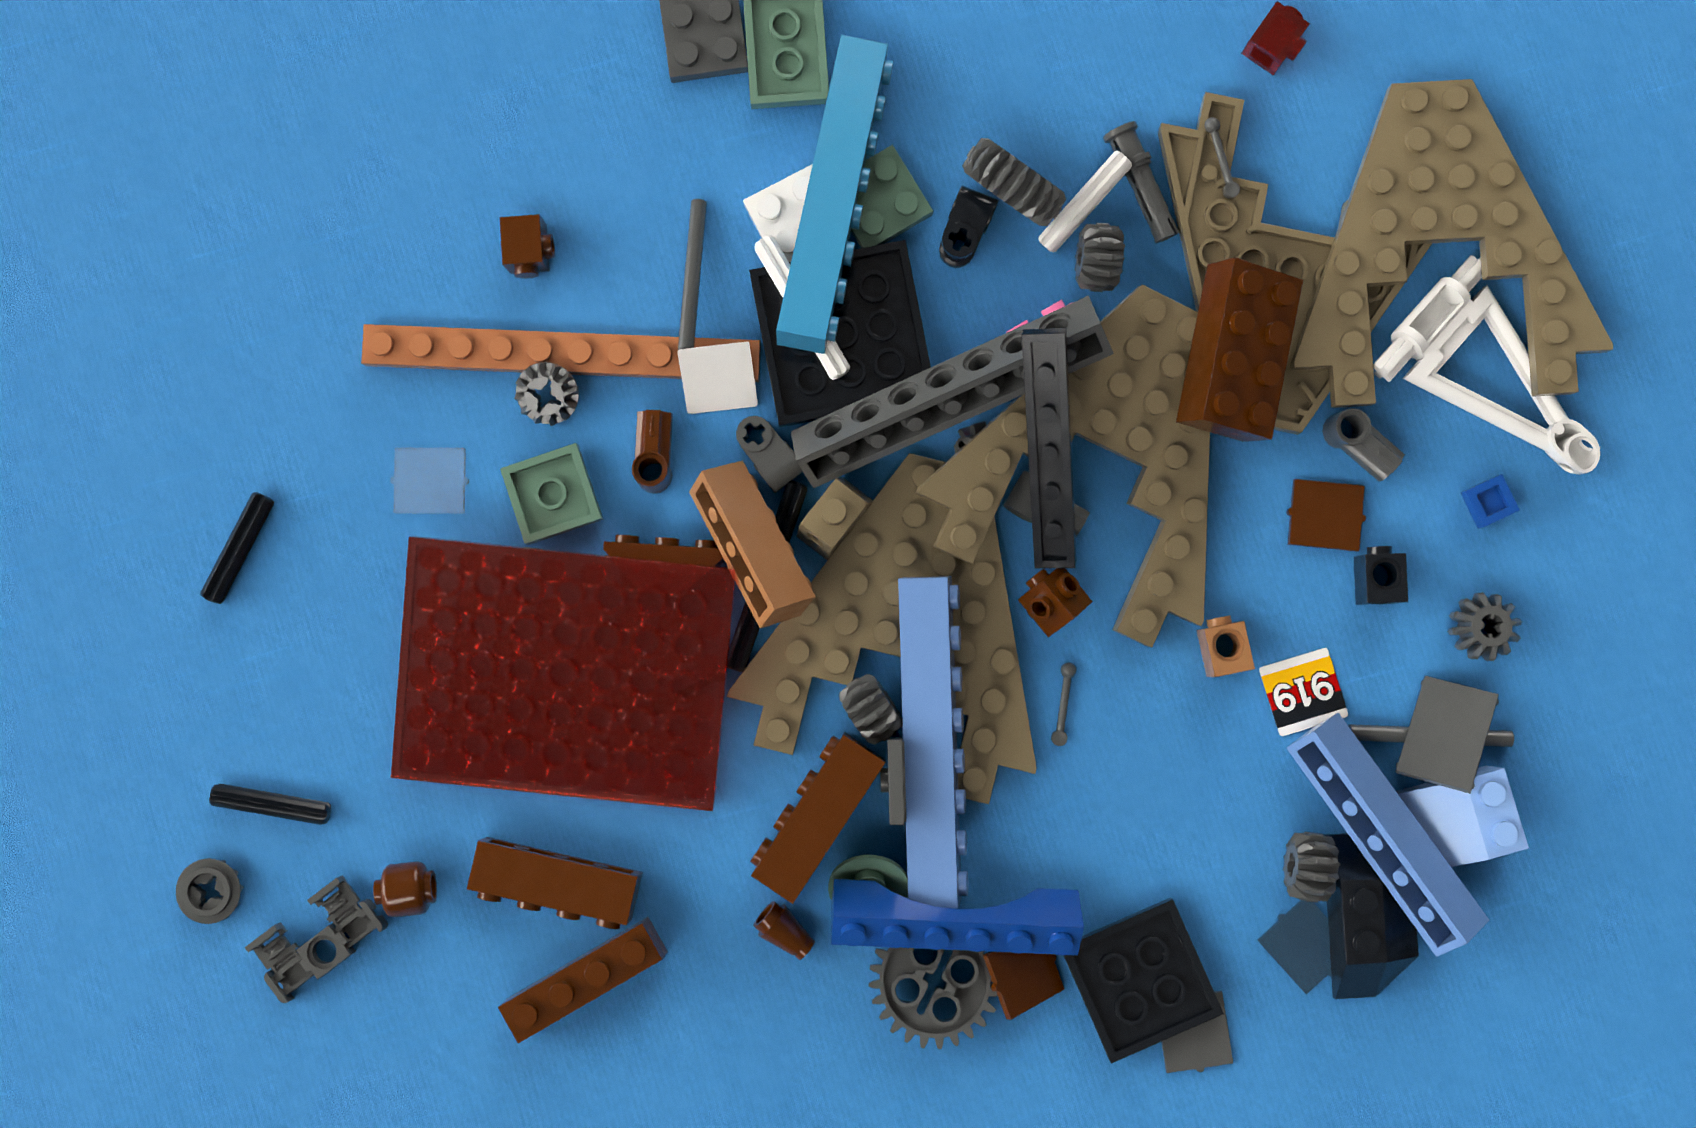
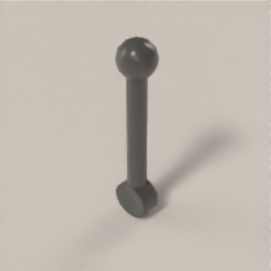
(1231, 188)
(1059, 737)

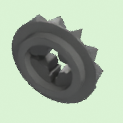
(562, 387)
(192, 897)

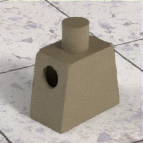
(833, 517)

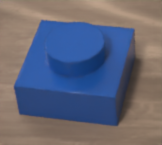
(1490, 501)

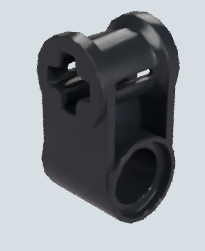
(966, 222)

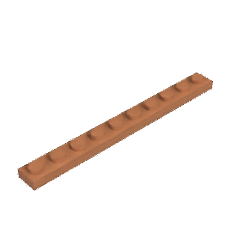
(519, 349)

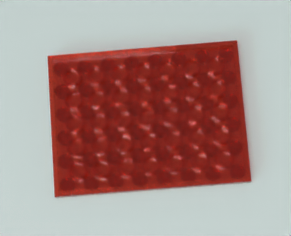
(562, 672)

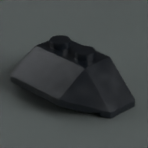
(1367, 928)

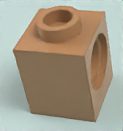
(1240, 657)

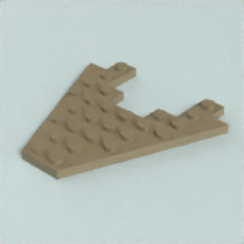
(1226, 228)
(860, 609)

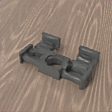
(296, 968)

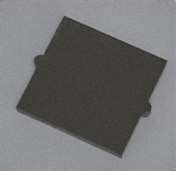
(1301, 944)

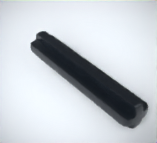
(237, 548)
(270, 804)

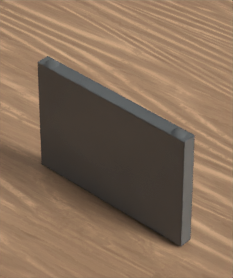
(1447, 734)

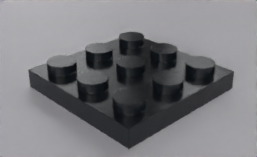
(1142, 980)

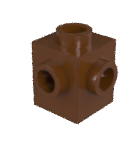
(1054, 599)

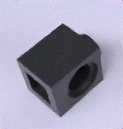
(1368, 590)

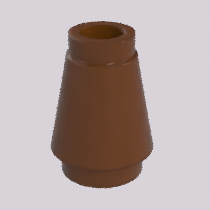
(783, 930)

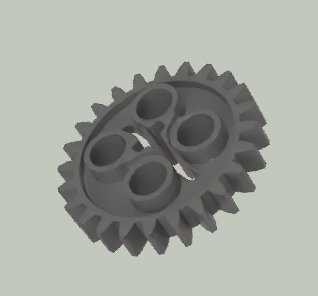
(968, 996)

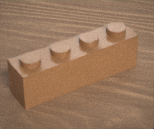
(752, 543)

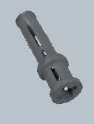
(1142, 181)

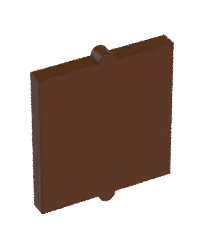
(1326, 515)
(1022, 980)

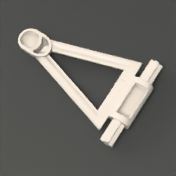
(1438, 330)

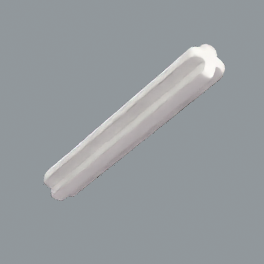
(778, 269)

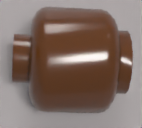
(405, 889)

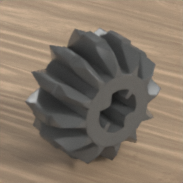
(1099, 257)
(1498, 630)
(871, 709)
(1311, 866)

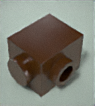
(526, 245)

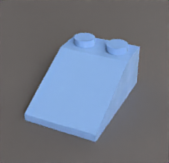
(1469, 825)

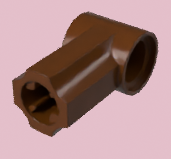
(653, 447)

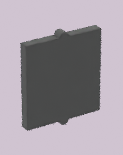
(1199, 1046)

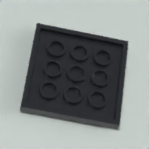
(876, 332)

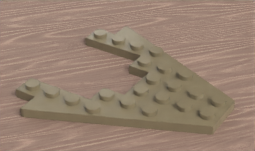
(1443, 177)
(1131, 410)

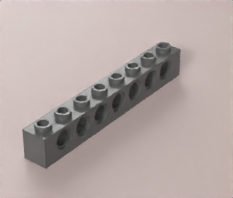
(938, 397)

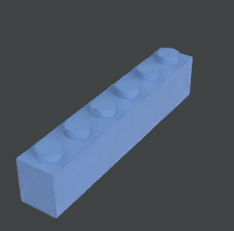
(1388, 835)

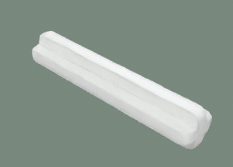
(1085, 201)

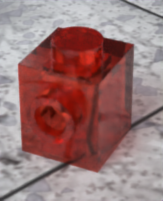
(1277, 38)

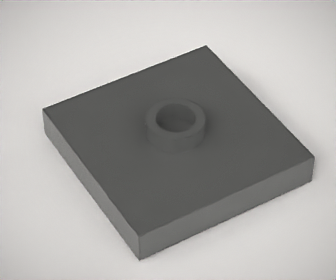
(894, 781)

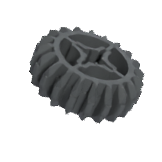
(1014, 182)

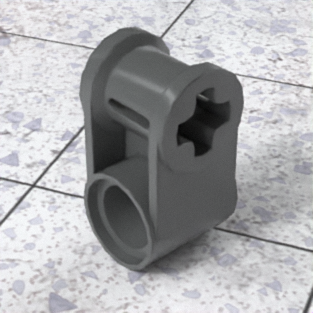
(772, 457)

